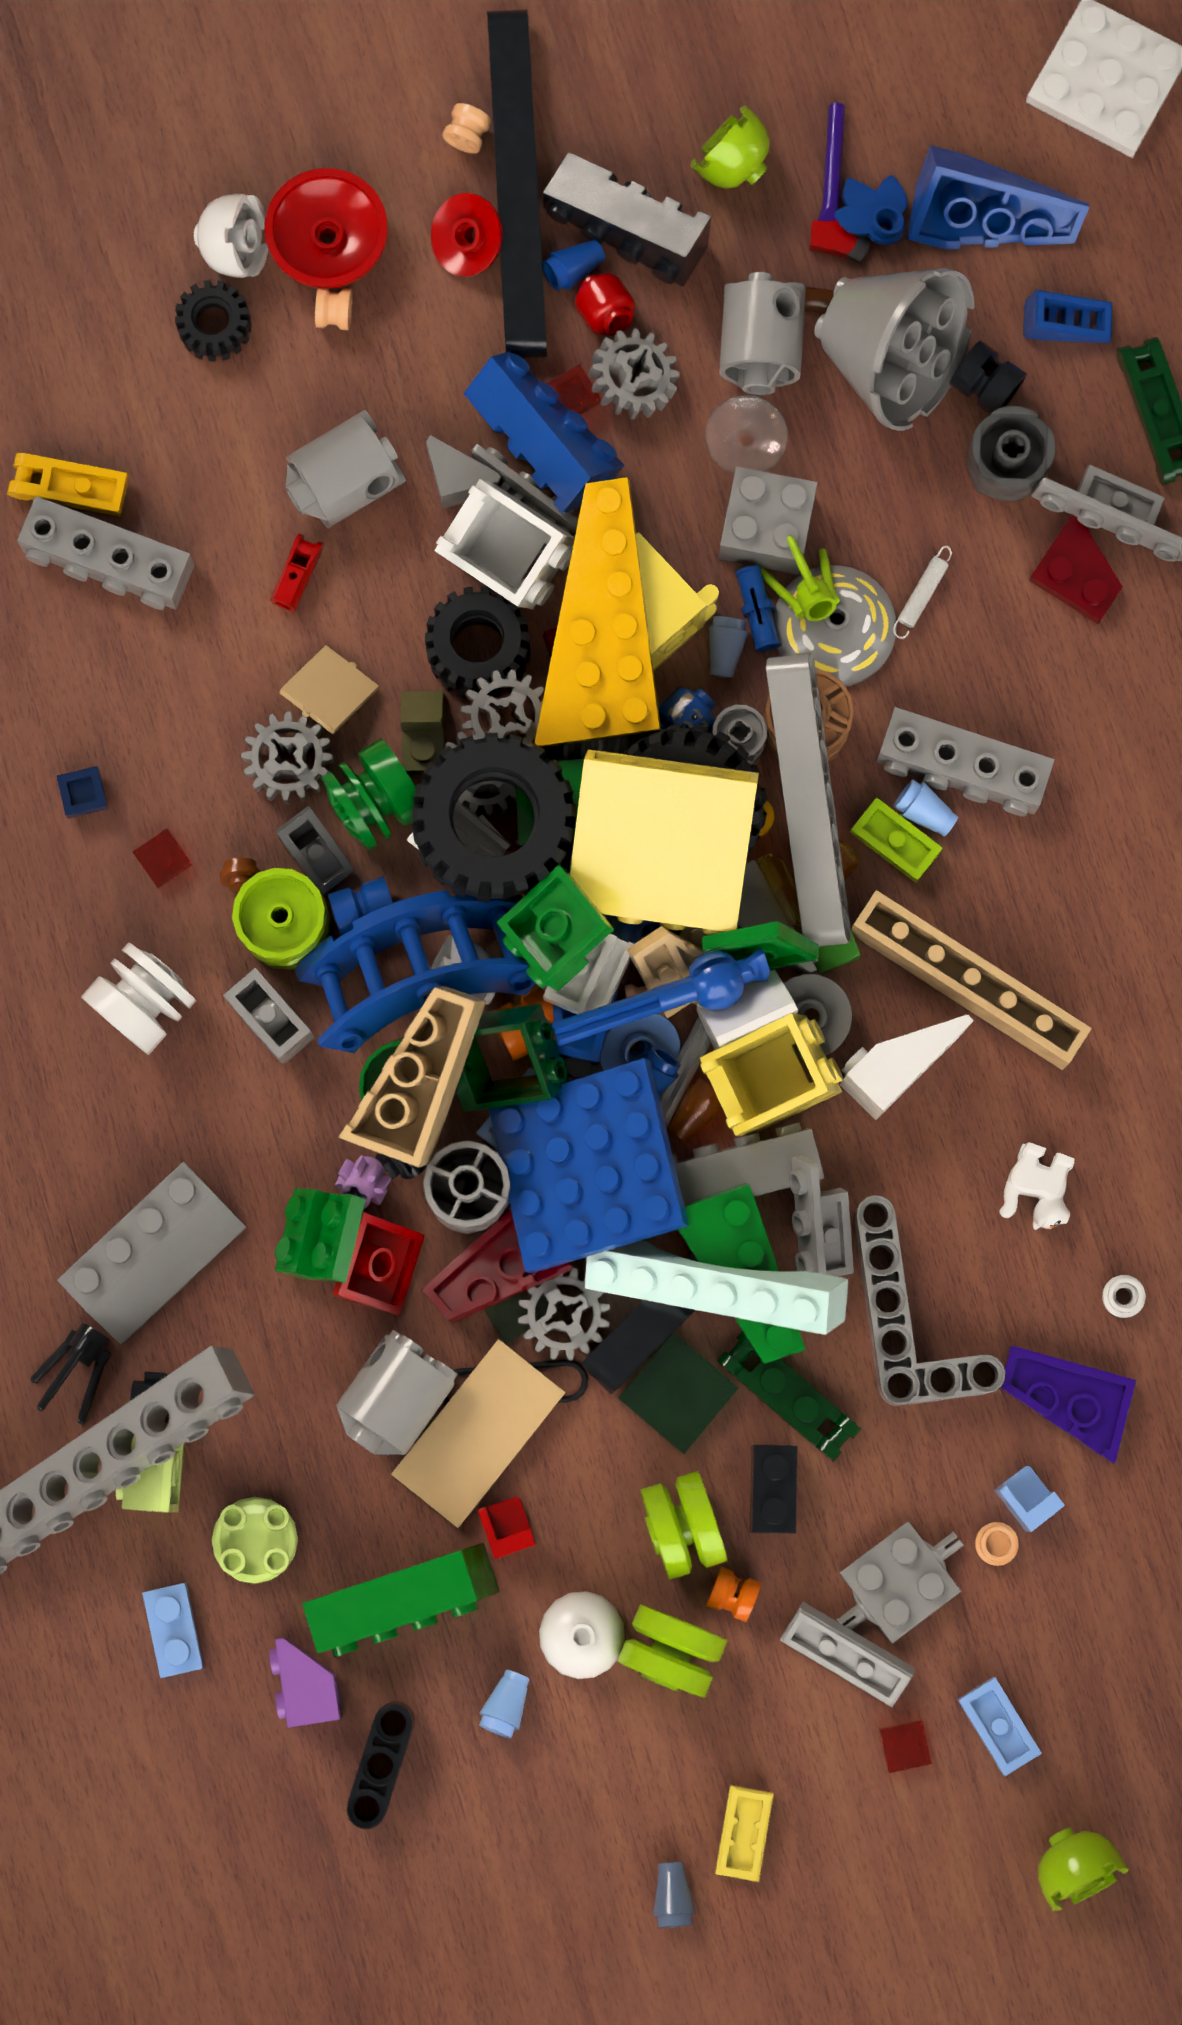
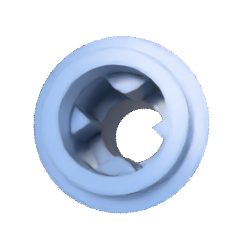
(925, 808)
(505, 1705)

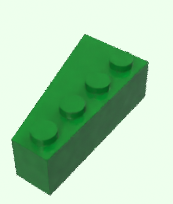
(730, 1233)

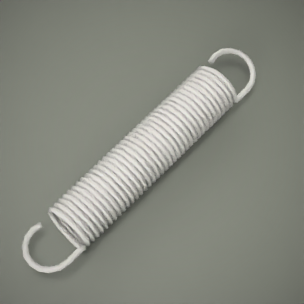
(923, 592)

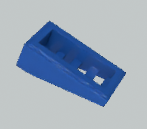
(1050, 330)

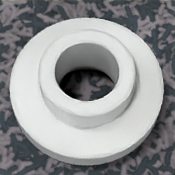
(1136, 1291)

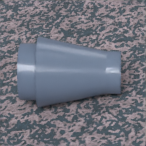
(725, 645)
(673, 1897)

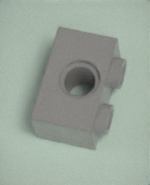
(269, 1016)

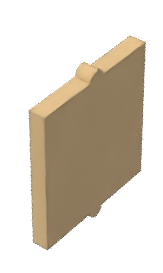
(329, 689)

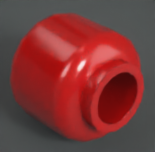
(605, 304)

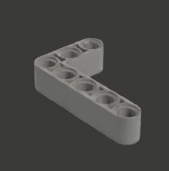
(900, 1322)

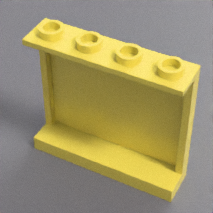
(663, 840)

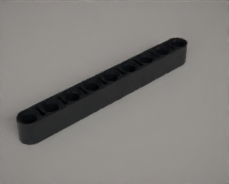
(517, 183)

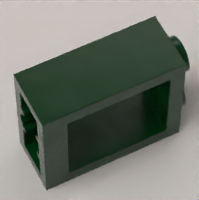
(475, 1085)

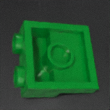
(554, 929)
(319, 1235)

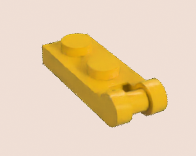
(69, 484)

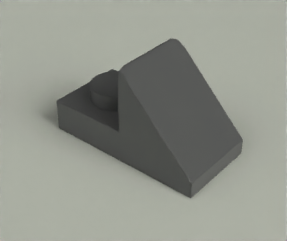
(314, 850)

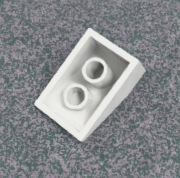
(891, 1067)

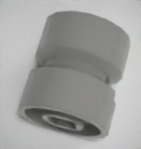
(745, 728)

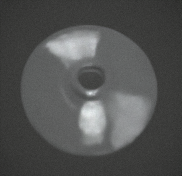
(749, 417)

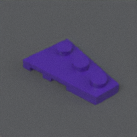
(1072, 1396)

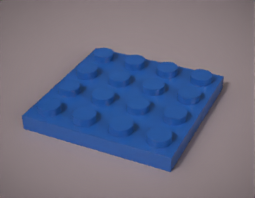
(589, 1167)

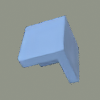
(1028, 1499)

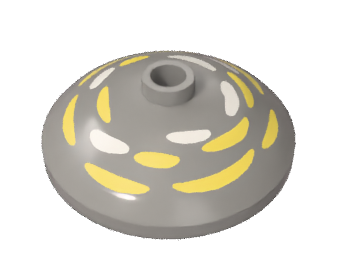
(844, 650)

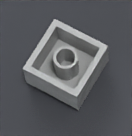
(762, 515)

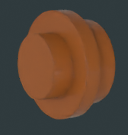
(237, 872)

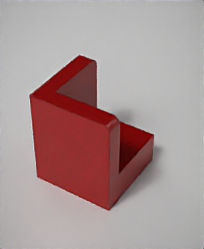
(506, 1527)

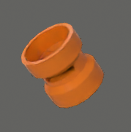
(723, 1592)

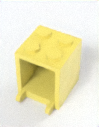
(671, 604)
(763, 1078)

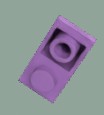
(307, 1684)

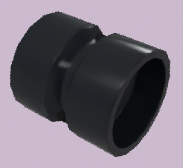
(987, 378)

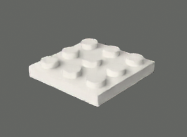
(1107, 76)

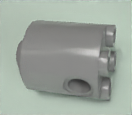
(762, 333)
(342, 471)
(449, 1177)
(394, 1396)

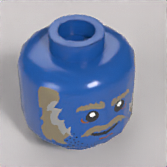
(687, 708)

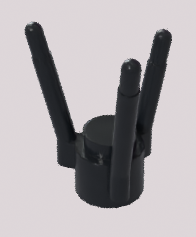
(82, 1346)

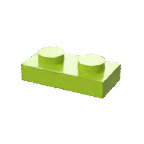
(896, 840)

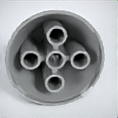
(898, 339)

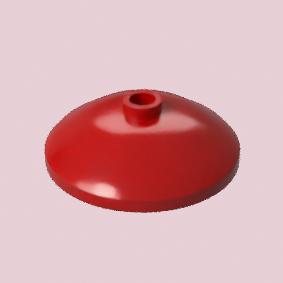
(319, 205)

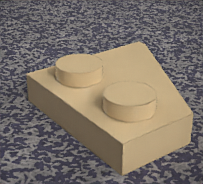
(663, 959)

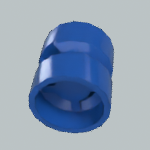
(351, 905)

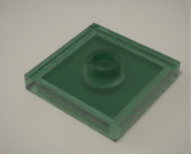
(678, 1393)

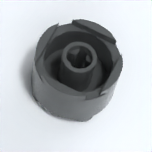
(1031, 445)

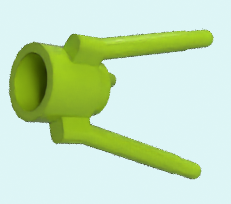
(814, 597)

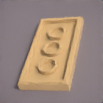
(478, 1433)

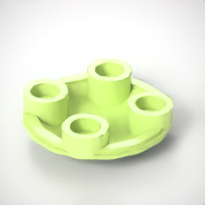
(254, 1540)

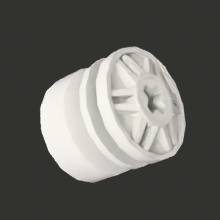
(139, 998)

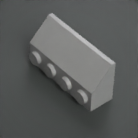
(151, 1253)

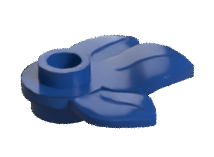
(868, 208)

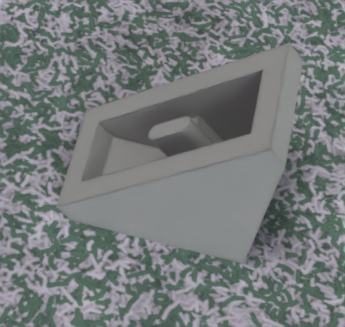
(456, 472)

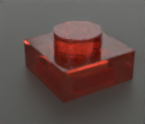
(575, 390)
(162, 858)
(905, 1746)

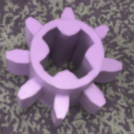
(363, 1179)

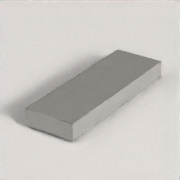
(847, 1654)

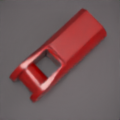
(295, 577)

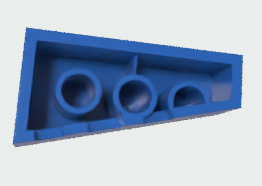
(542, 429)

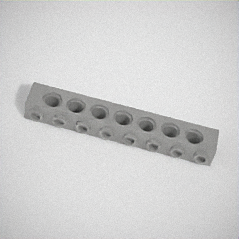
(43, 1486)

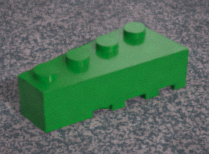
(399, 1599)

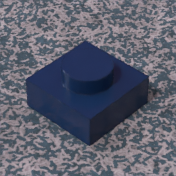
(82, 792)

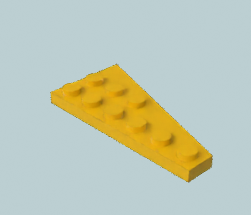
(601, 651)

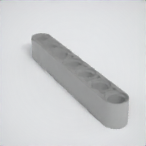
(808, 799)

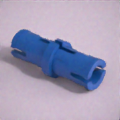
(751, 582)

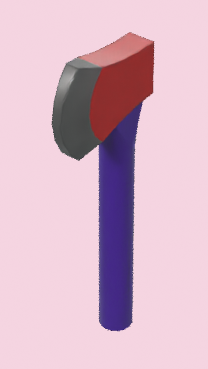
(826, 233)

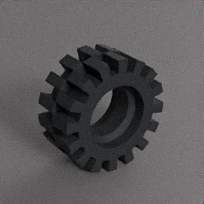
(209, 297)

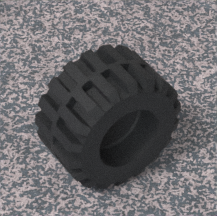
(470, 610)

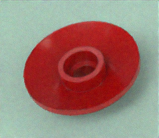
(453, 230)

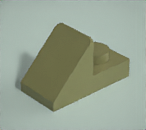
(421, 729)

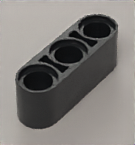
(633, 1342)
(377, 1786)

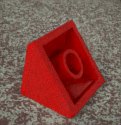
(381, 1265)

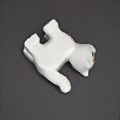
(1038, 1181)

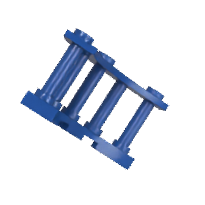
(405, 923)

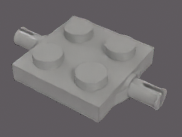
(900, 1582)

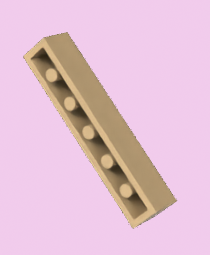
(970, 980)

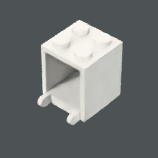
(499, 542)

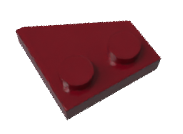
(1078, 572)

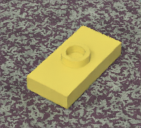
(744, 1833)

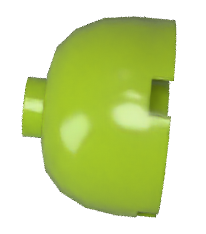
(735, 152)
(1078, 1866)

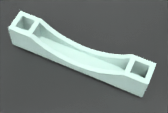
(772, 1297)

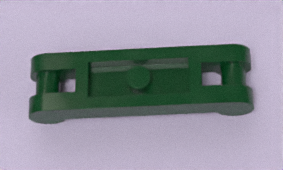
(1155, 403)
(791, 1398)

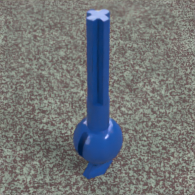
(712, 981)

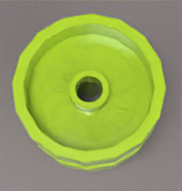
(271, 896)
(683, 1525)
(670, 1655)

